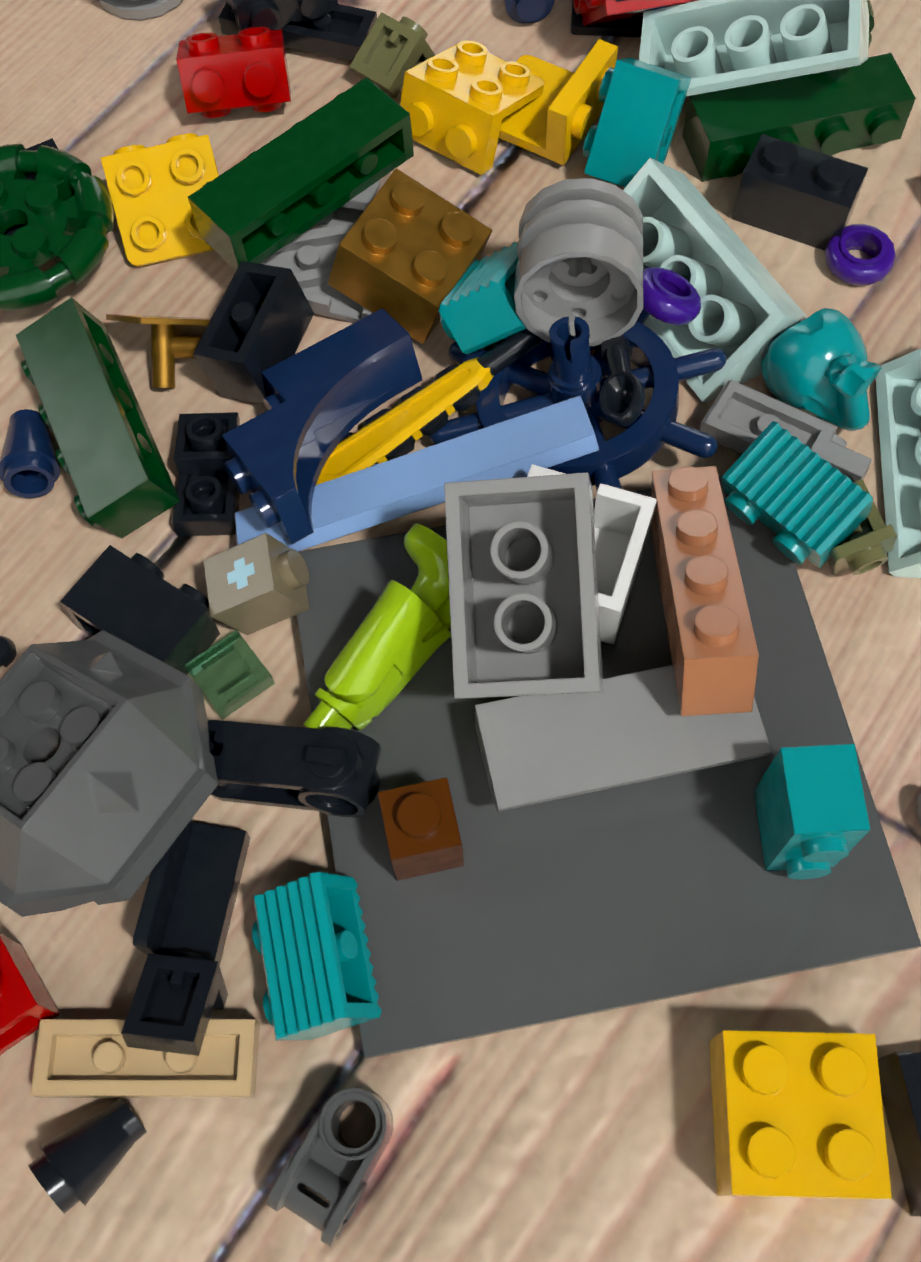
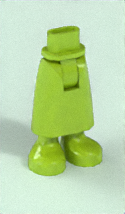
(390, 641)

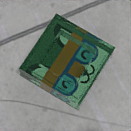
(229, 674)

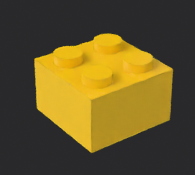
(798, 1115)

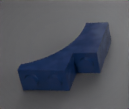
(310, 410)

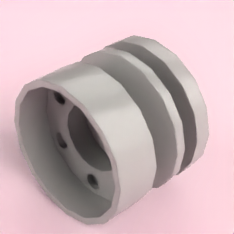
(580, 259)

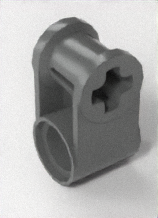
(332, 1167)

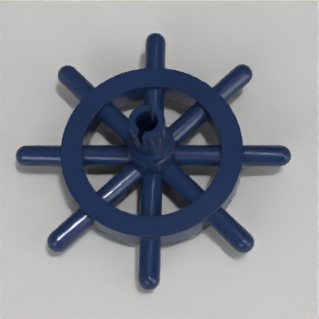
(579, 373)

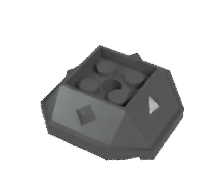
(95, 771)

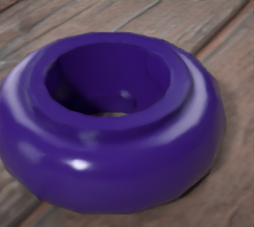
(856, 270)
(669, 297)

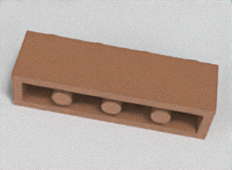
(702, 594)

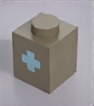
(256, 584)

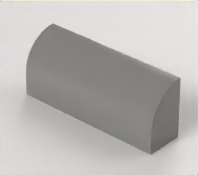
(604, 740)

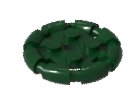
(55, 228)

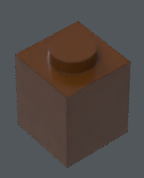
(421, 828)

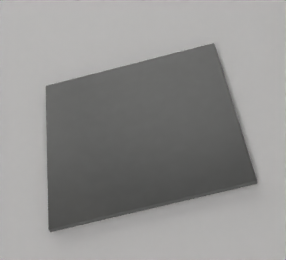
(606, 889)

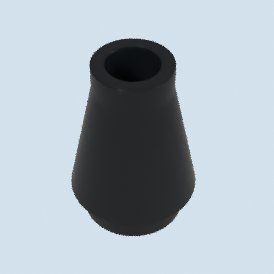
(86, 1154)

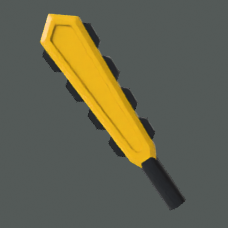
(423, 409)

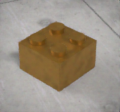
(407, 254)

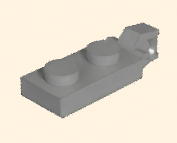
(744, 414)

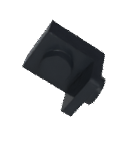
(174, 1003)

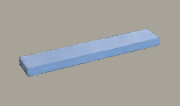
(418, 478)

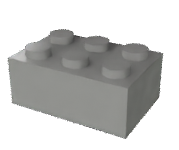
(523, 586)

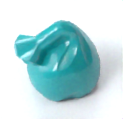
(822, 369)

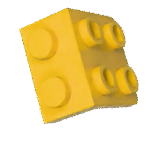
(461, 101)
(565, 110)
(152, 194)

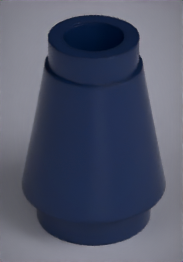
(28, 456)

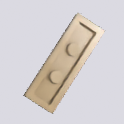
(93, 1062)

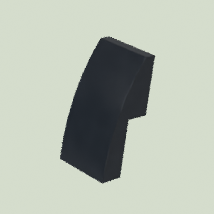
(203, 484)

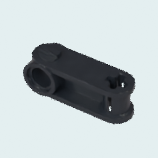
(295, 767)

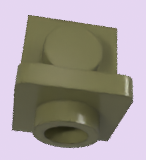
(391, 51)

